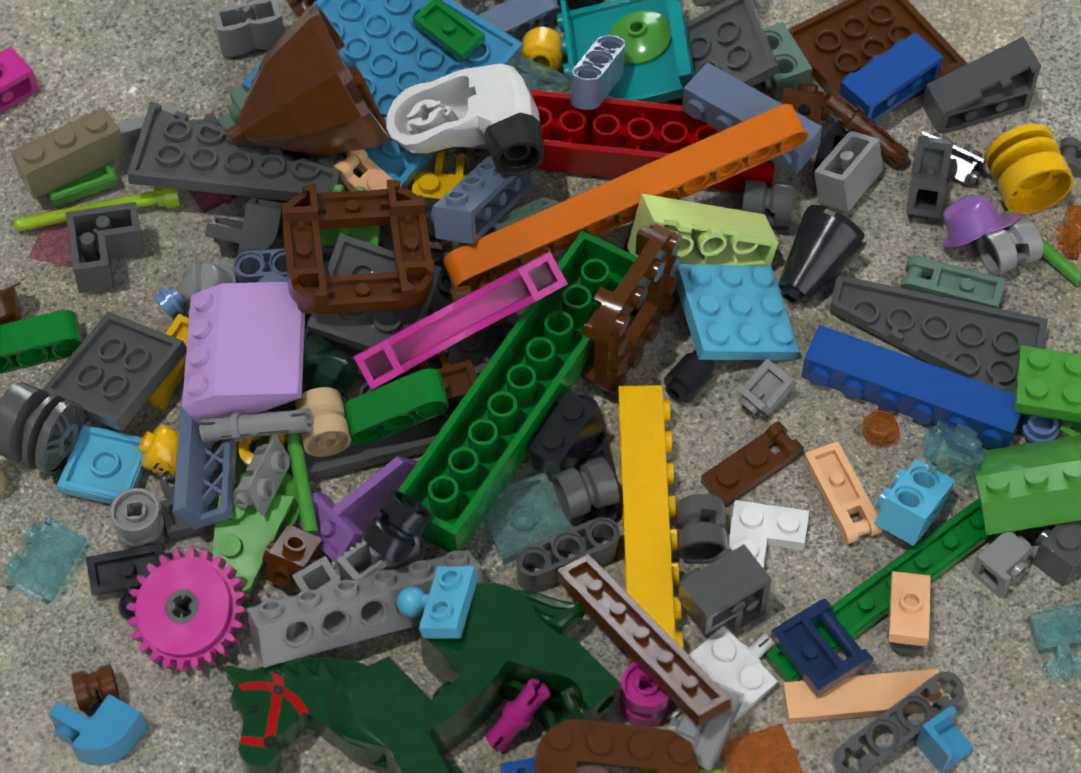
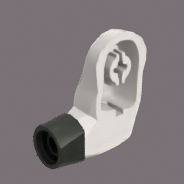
(470, 110)

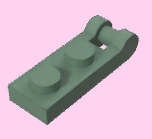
(952, 282)

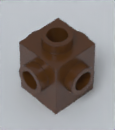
(808, 95)
(290, 554)

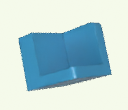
(943, 741)

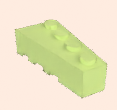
(709, 231)

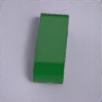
(38, 340)
(396, 406)

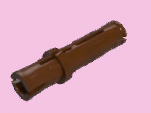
(854, 119)

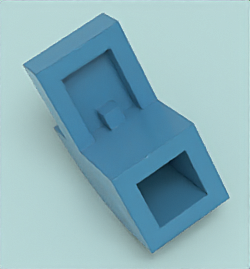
(105, 736)

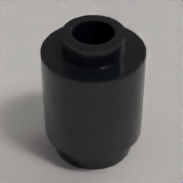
(688, 377)

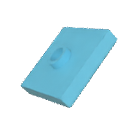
(101, 465)

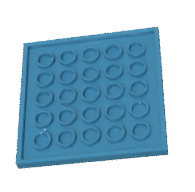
(398, 56)

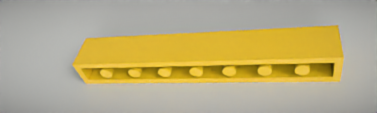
(647, 505)

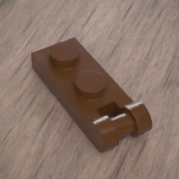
(751, 464)

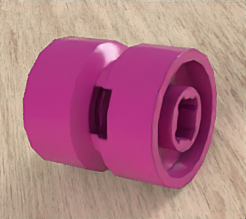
(642, 699)

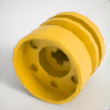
(1029, 169)

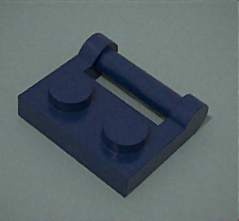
(811, 652)

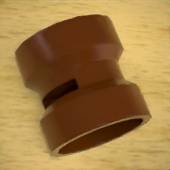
(94, 686)

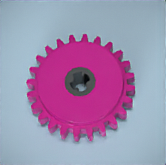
(162, 611)

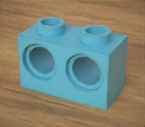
(913, 501)

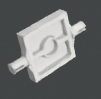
(735, 666)

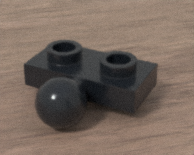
(119, 571)

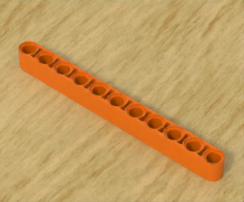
(618, 199)

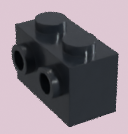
(566, 435)

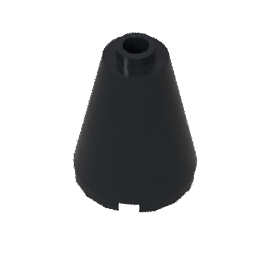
(819, 253)

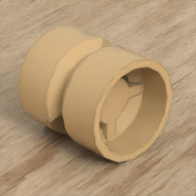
(329, 426)

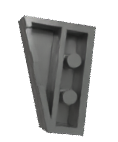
(983, 88)

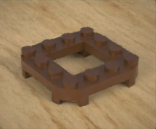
(357, 292)
(646, 294)
(613, 746)

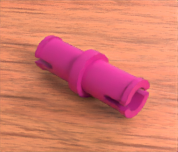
(517, 714)

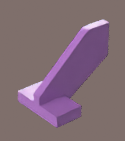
(344, 523)

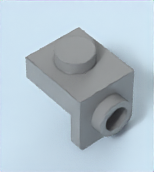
(765, 388)

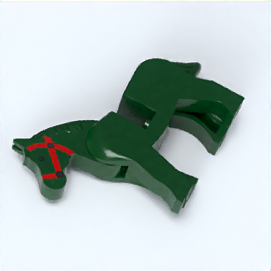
(390, 723)

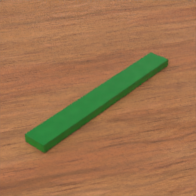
(870, 600)

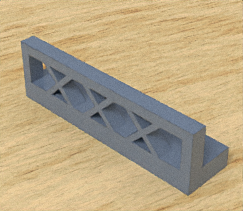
(193, 470)

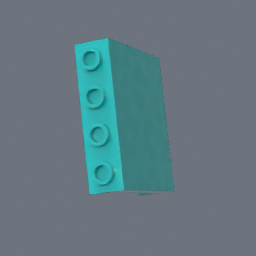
(650, 82)

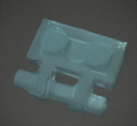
(1057, 632)

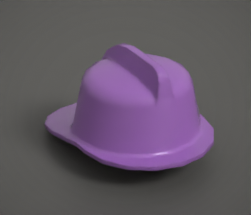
(973, 218)

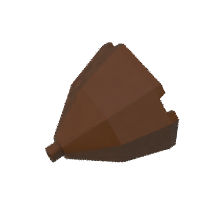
(309, 96)

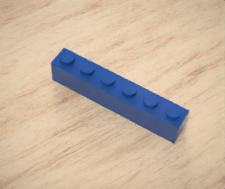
(910, 386)

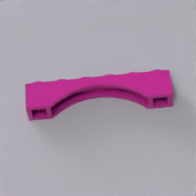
(460, 319)

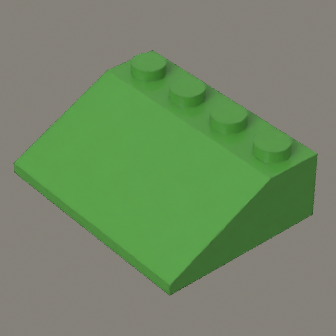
(1030, 485)

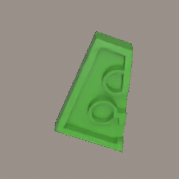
(246, 536)

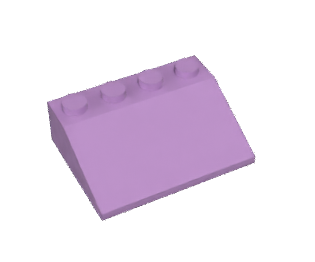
(242, 350)

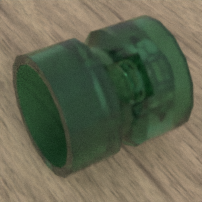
(326, 366)

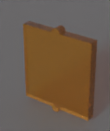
(761, 753)

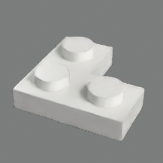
(767, 525)

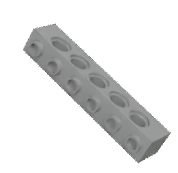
(352, 620)

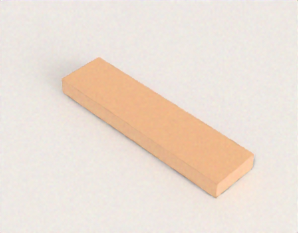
(856, 696)

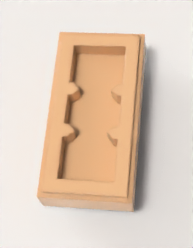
(909, 608)

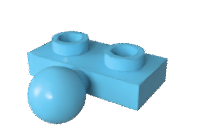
(445, 605)

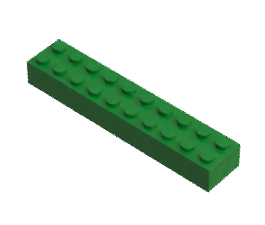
(513, 396)

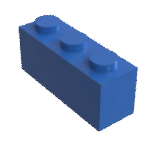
(892, 77)

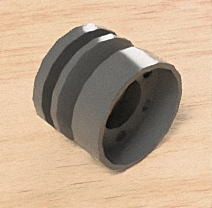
(38, 427)

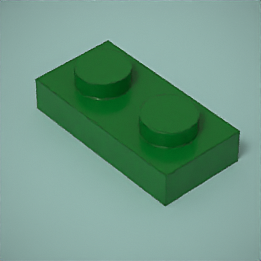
(449, 29)

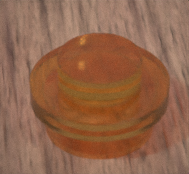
(880, 428)

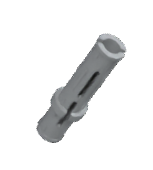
(263, 424)

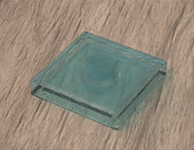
(524, 516)

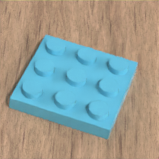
(735, 312)

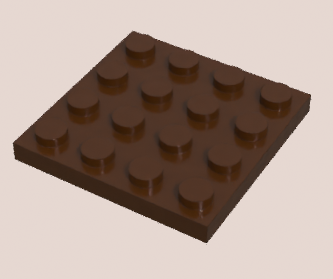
(858, 30)

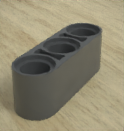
(577, 540)

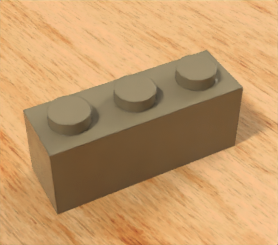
(68, 153)

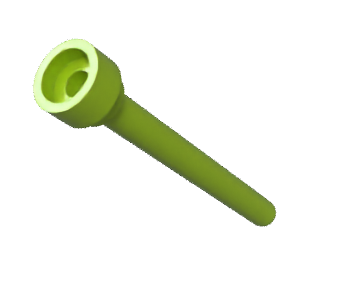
(162, 196)

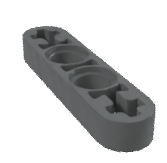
(895, 721)

